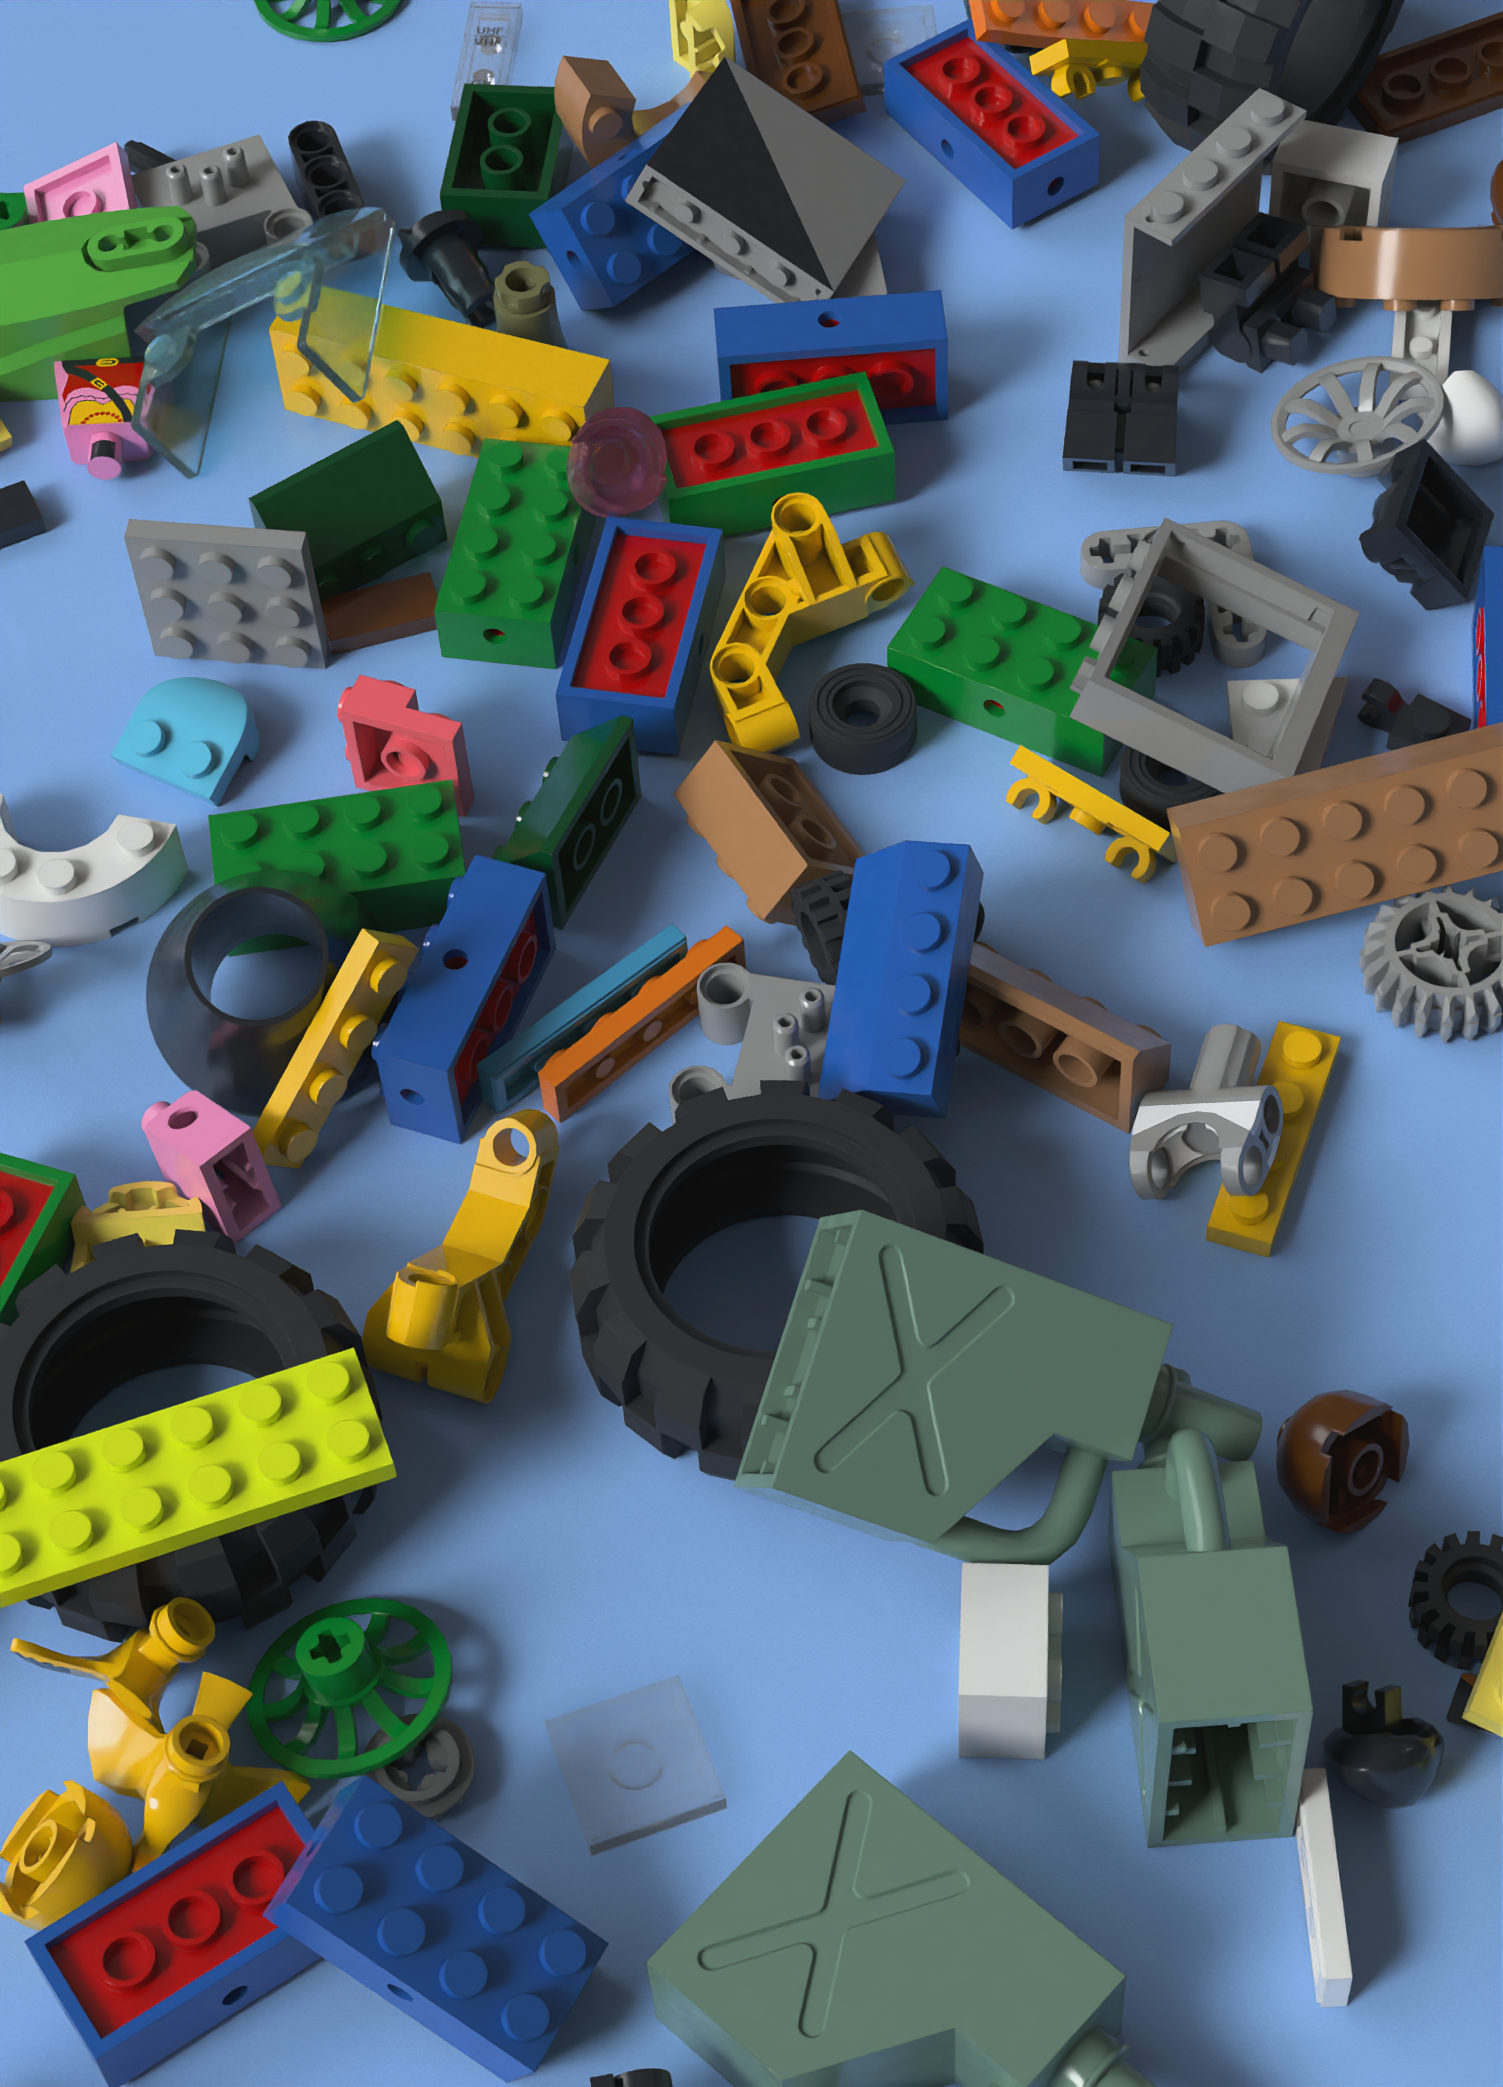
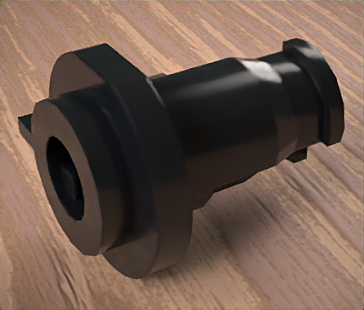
(445, 252)

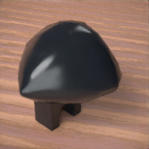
(1379, 1751)

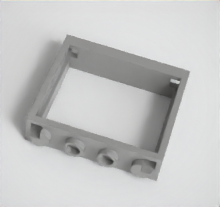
(1247, 591)

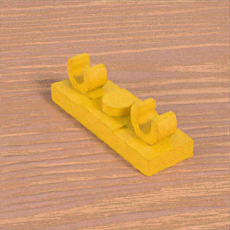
(1086, 64)
(1092, 811)

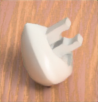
(1471, 421)

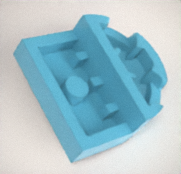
(190, 736)

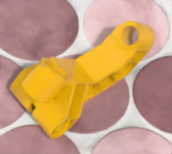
(813, 590)
(448, 1305)

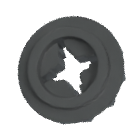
(447, 1752)

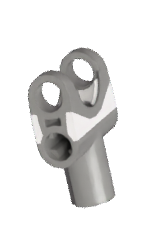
(1209, 1121)

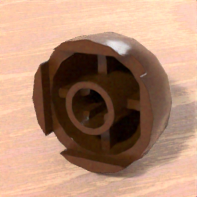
(1339, 1457)

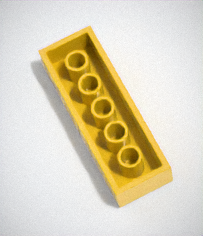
(452, 384)

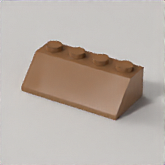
(1060, 1039)

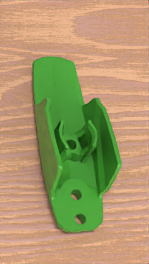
(70, 285)

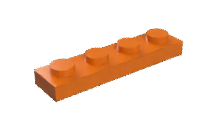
(1050, 21)
(634, 1030)

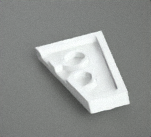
(1259, 707)

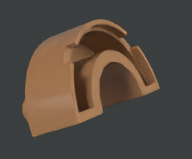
(600, 107)
(1409, 265)

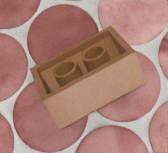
(765, 825)

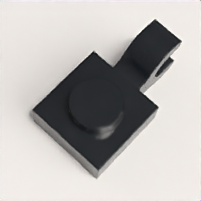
(1406, 723)

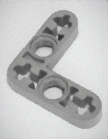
(1120, 546)

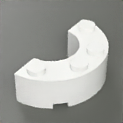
(88, 889)

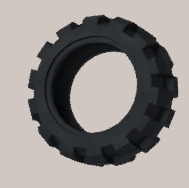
(1219, 52)
(698, 1177)
(156, 1311)

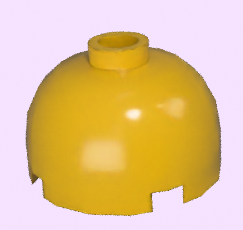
(63, 1855)

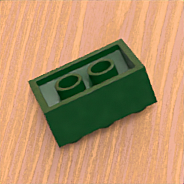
(359, 509)
(577, 813)

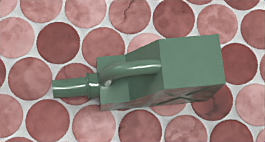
(939, 1370)
(1207, 1646)
(885, 1959)

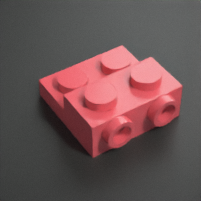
(398, 744)

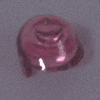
(617, 463)

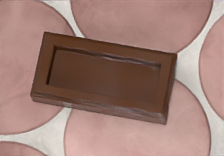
(380, 613)

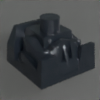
(1427, 527)

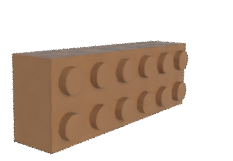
(1342, 836)

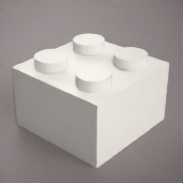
(1333, 177)
(1008, 1661)

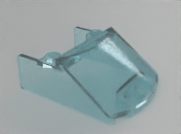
(321, 272)

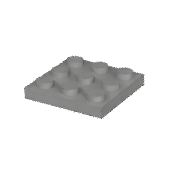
(228, 593)

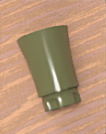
(527, 304)

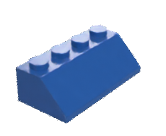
(903, 977)

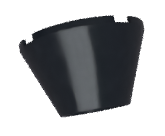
(233, 1057)

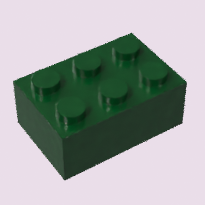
(506, 160)

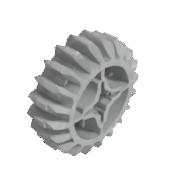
(1433, 978)

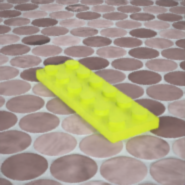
(187, 1475)

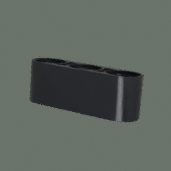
(322, 170)

